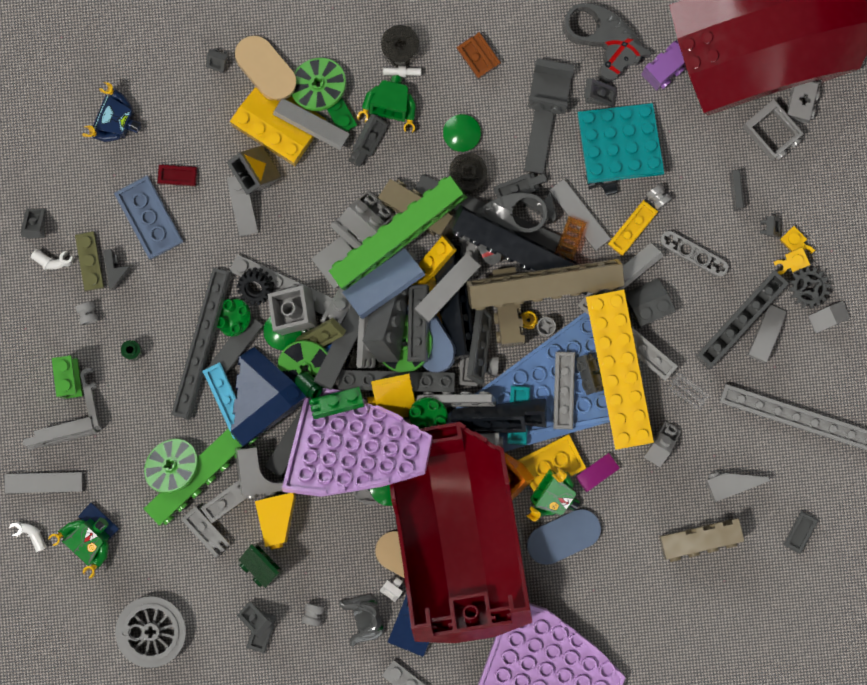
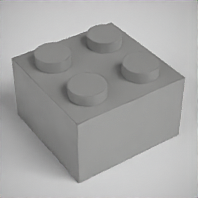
(292, 310)

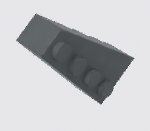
(386, 328)

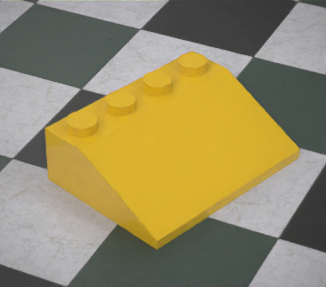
(257, 121)

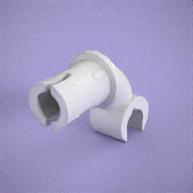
(50, 263)
(34, 533)

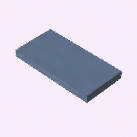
(148, 217)
(383, 283)

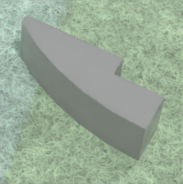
(767, 334)

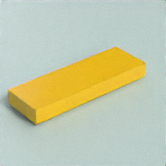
(632, 228)

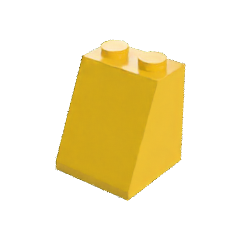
(275, 518)

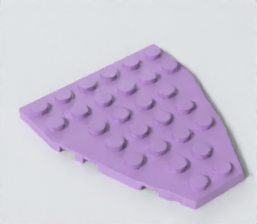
(354, 451)
(547, 655)

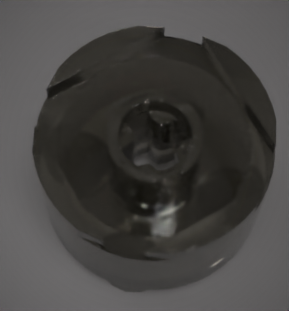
(390, 49)
(468, 162)

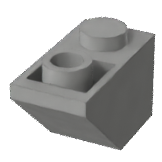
(663, 444)

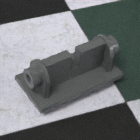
(586, 366)

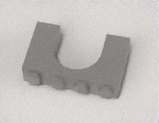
(250, 477)

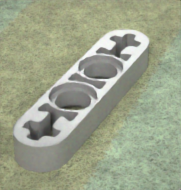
(695, 251)

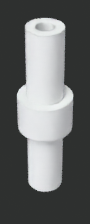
(402, 71)

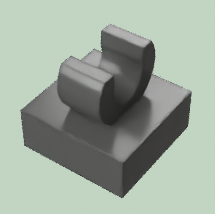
(216, 60)
(773, 226)

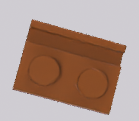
(478, 55)

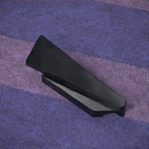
(503, 418)

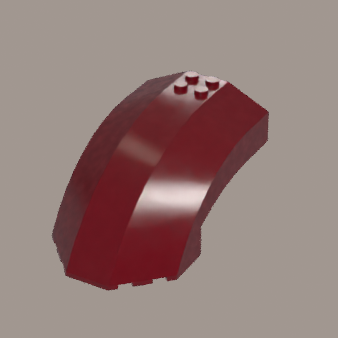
(766, 46)
(460, 541)

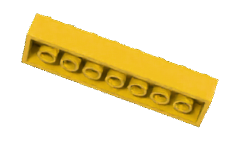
(619, 369)

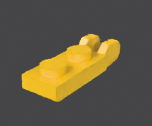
(436, 259)

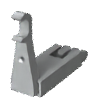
(72, 429)

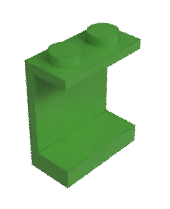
(67, 377)

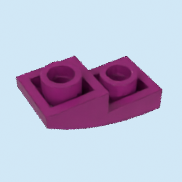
(597, 472)

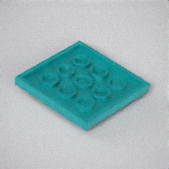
(620, 143)

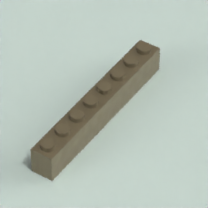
(545, 284)

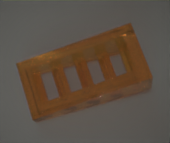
(577, 222)

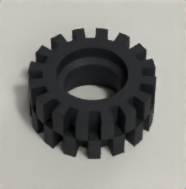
(248, 292)

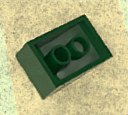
(259, 565)

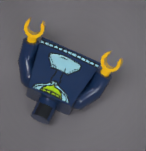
(113, 117)

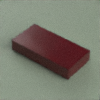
(177, 175)

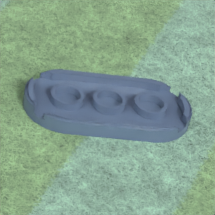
(442, 349)
(563, 537)

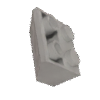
(366, 216)

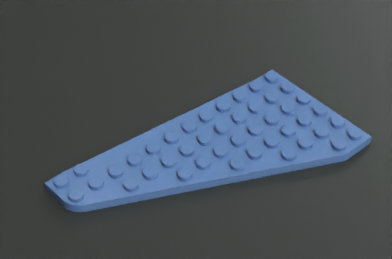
(538, 373)

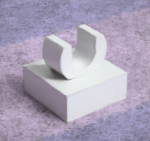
(392, 590)

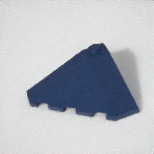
(262, 396)

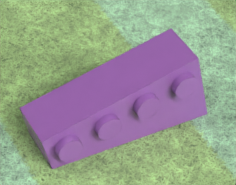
(665, 67)

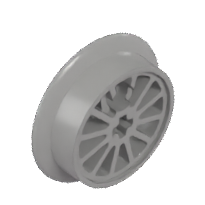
(124, 635)

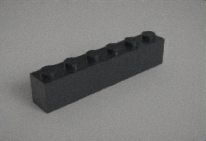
(457, 312)

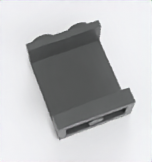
(550, 86)

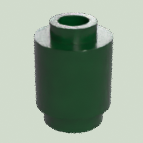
(135, 355)
(306, 384)

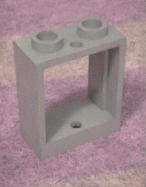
(773, 107)

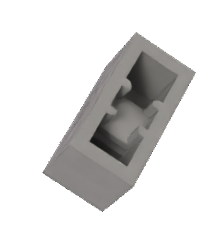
(795, 109)

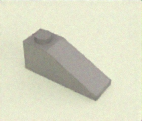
(242, 208)
(728, 484)

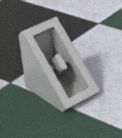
(829, 317)

